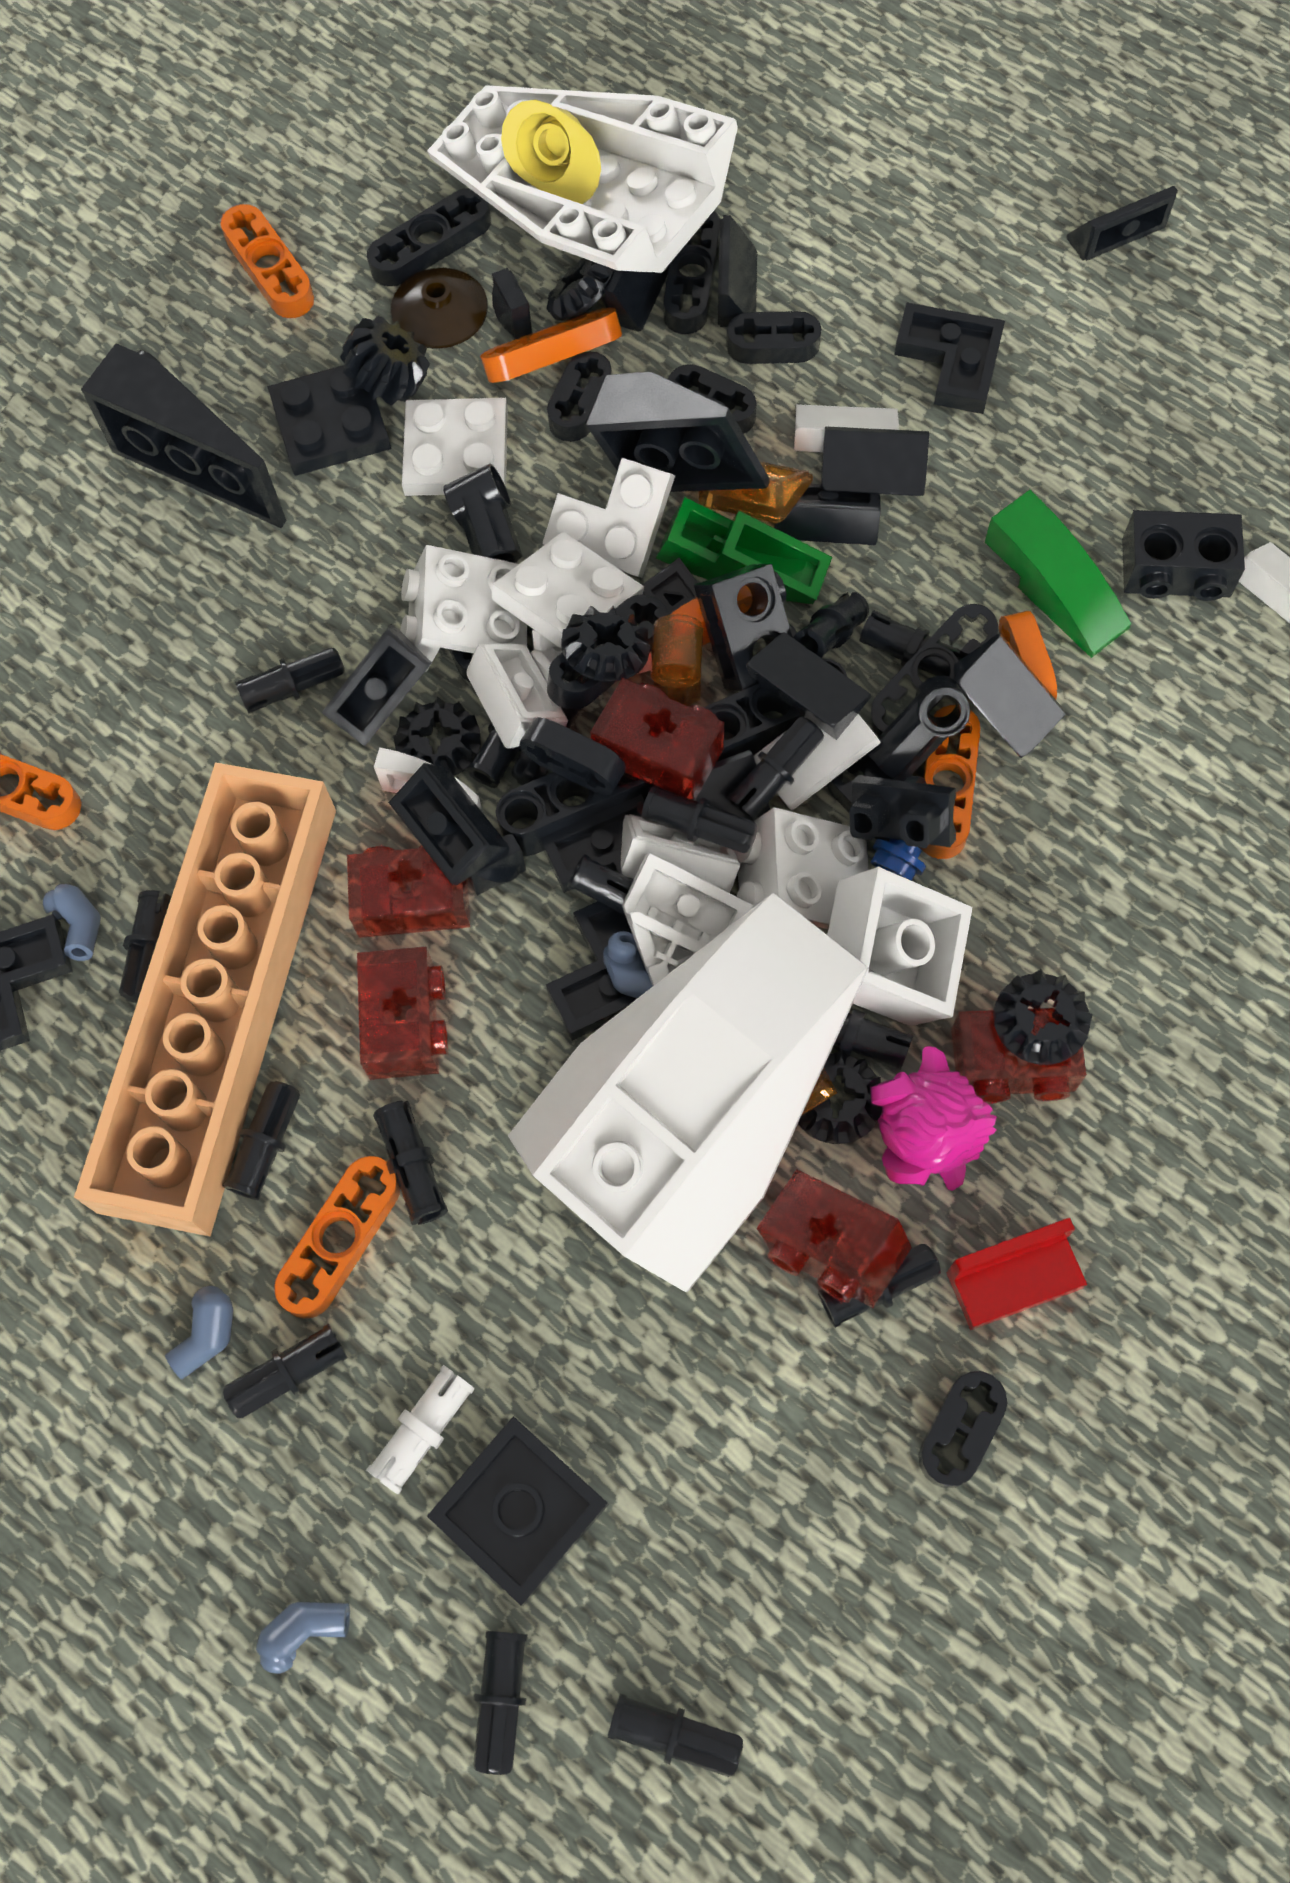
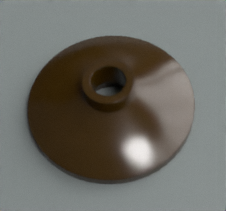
(440, 320)

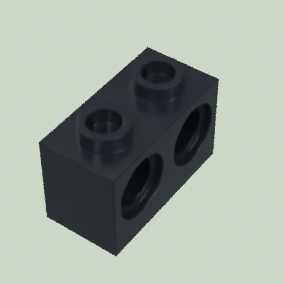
(1183, 545)
(736, 632)

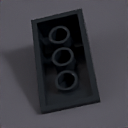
(170, 431)

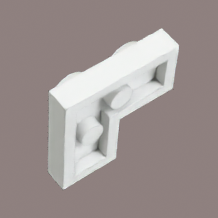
(629, 523)

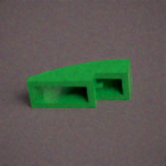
(718, 545)
(1057, 573)

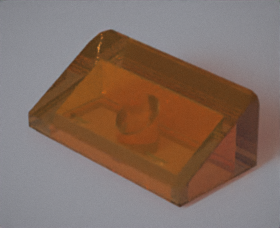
(765, 504)

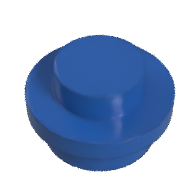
(898, 858)

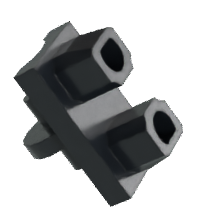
(903, 811)

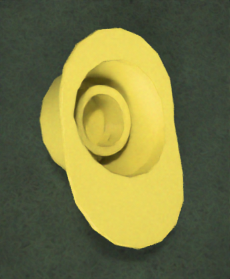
(551, 150)

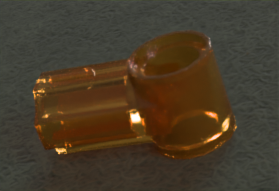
(678, 657)

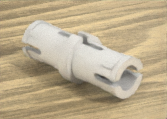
(420, 1429)

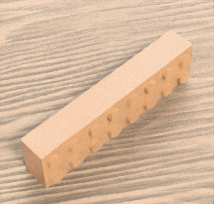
(208, 1001)

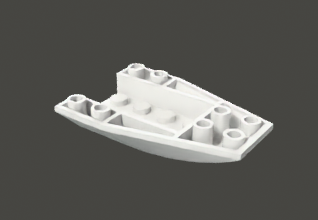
(656, 183)
(692, 1092)

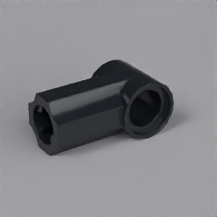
(480, 509)
(916, 732)

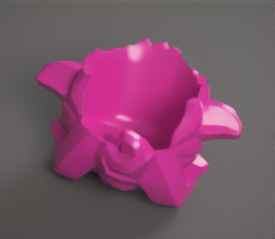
(931, 1123)

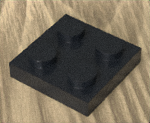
(327, 420)
(517, 1511)

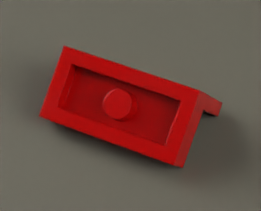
(1016, 1274)

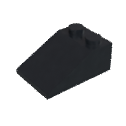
(675, 432)

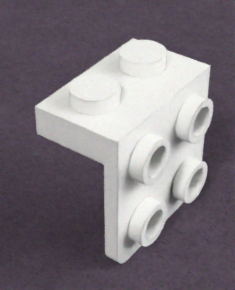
(453, 603)
(800, 862)

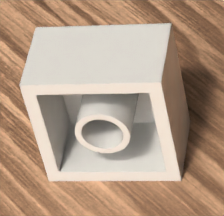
(906, 939)

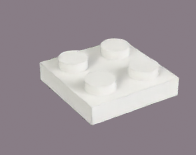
(451, 440)
(561, 582)

